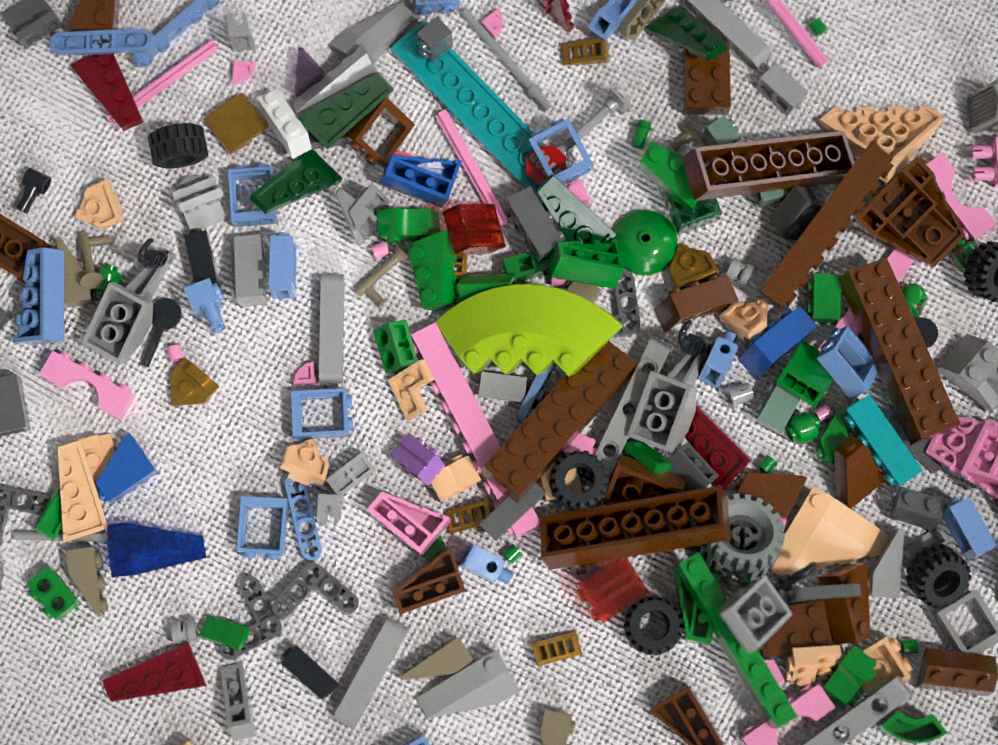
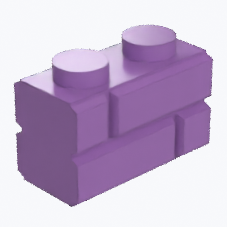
(417, 459)

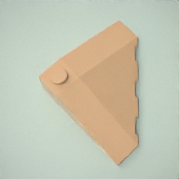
(894, 130)
(828, 535)

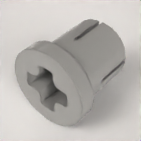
(738, 395)

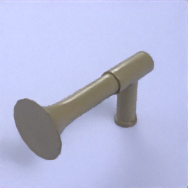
(690, 134)
(91, 278)
(366, 285)

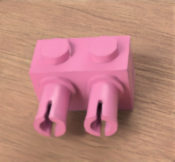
(983, 152)

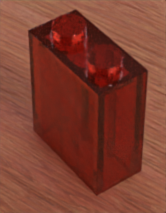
(474, 229)
(611, 590)

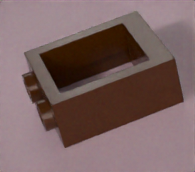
(403, 128)

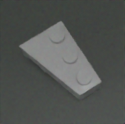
(249, 270)

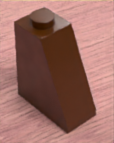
(855, 472)
(775, 489)

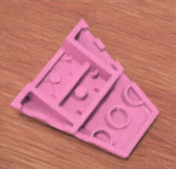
(970, 452)

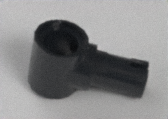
(34, 185)

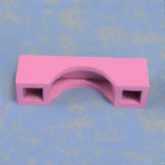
(973, 221)
(62, 372)
(811, 704)

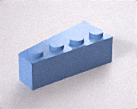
(42, 298)

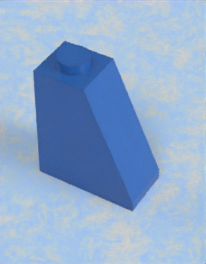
(124, 471)

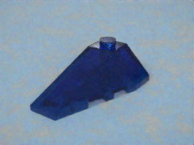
(143, 549)

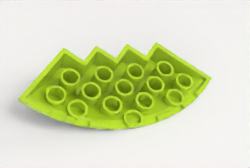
(527, 326)

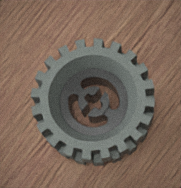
(760, 540)

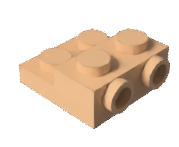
(809, 661)
(889, 663)

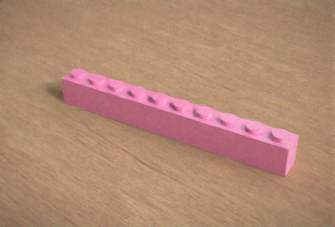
(466, 413)

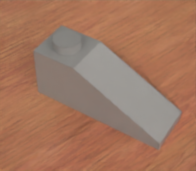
(885, 575)
(237, 702)

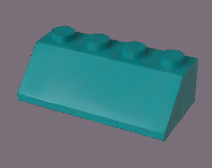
(882, 441)

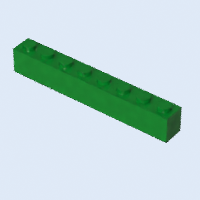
(748, 665)

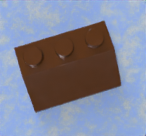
(958, 672)

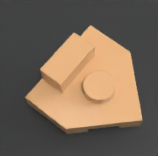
(100, 206)
(746, 319)
(98, 452)
(305, 463)

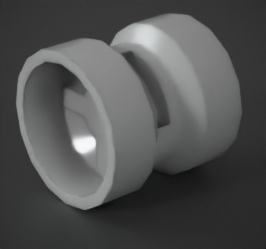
(735, 268)
(184, 630)

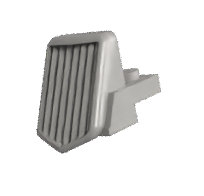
(983, 108)
(199, 201)
(362, 214)

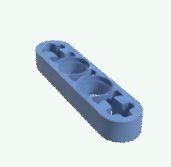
(301, 517)

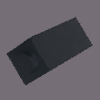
(201, 256)
(309, 672)

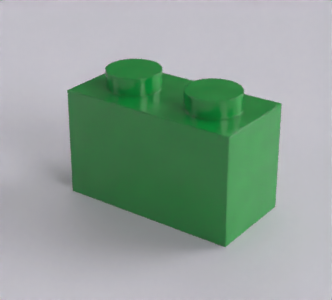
(825, 298)

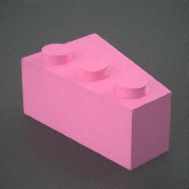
(410, 523)

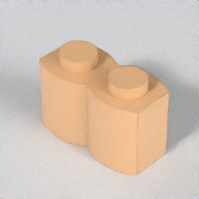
(455, 478)

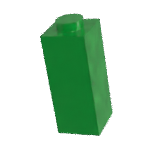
(525, 266)
(473, 284)

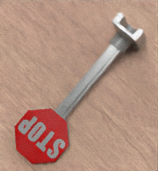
(556, 156)

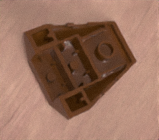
(913, 215)

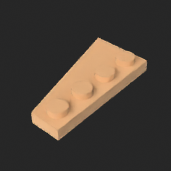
(79, 499)

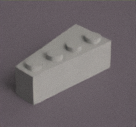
(349, 72)

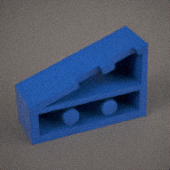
(421, 178)
(777, 341)

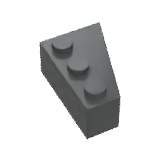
(533, 223)

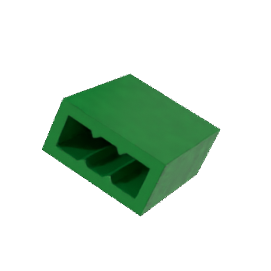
(805, 375)

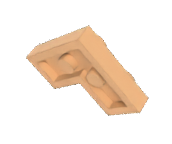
(406, 386)

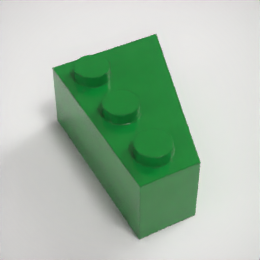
(668, 172)
(587, 263)
(434, 270)
(695, 625)

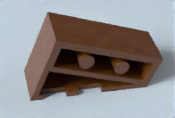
(95, 15)
(695, 301)
(429, 583)
(851, 615)
(688, 718)

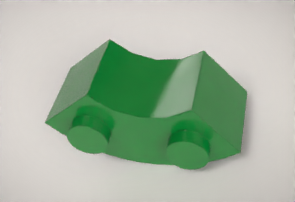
(407, 224)
(849, 678)
(912, 730)

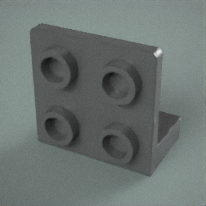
(31, 21)

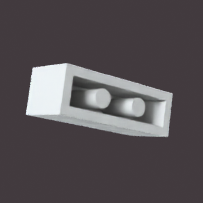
(284, 123)

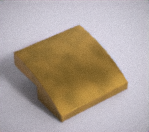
(236, 123)

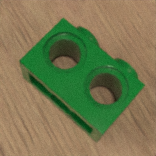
(395, 346)
(57, 590)

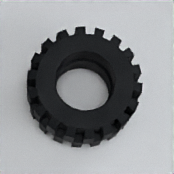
(177, 145)
(982, 271)
(587, 462)
(948, 585)
(672, 617)

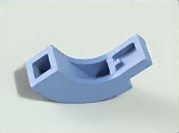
(609, 17)

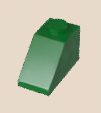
(831, 438)

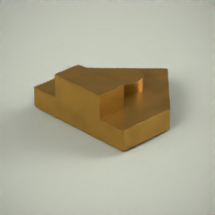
(691, 266)
(190, 385)

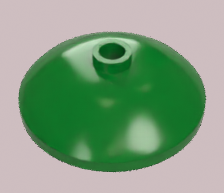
(651, 256)

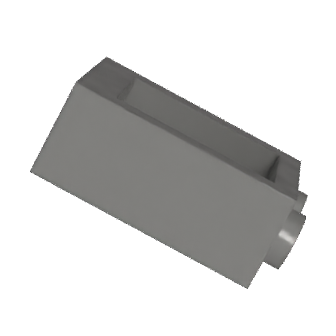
(950, 632)

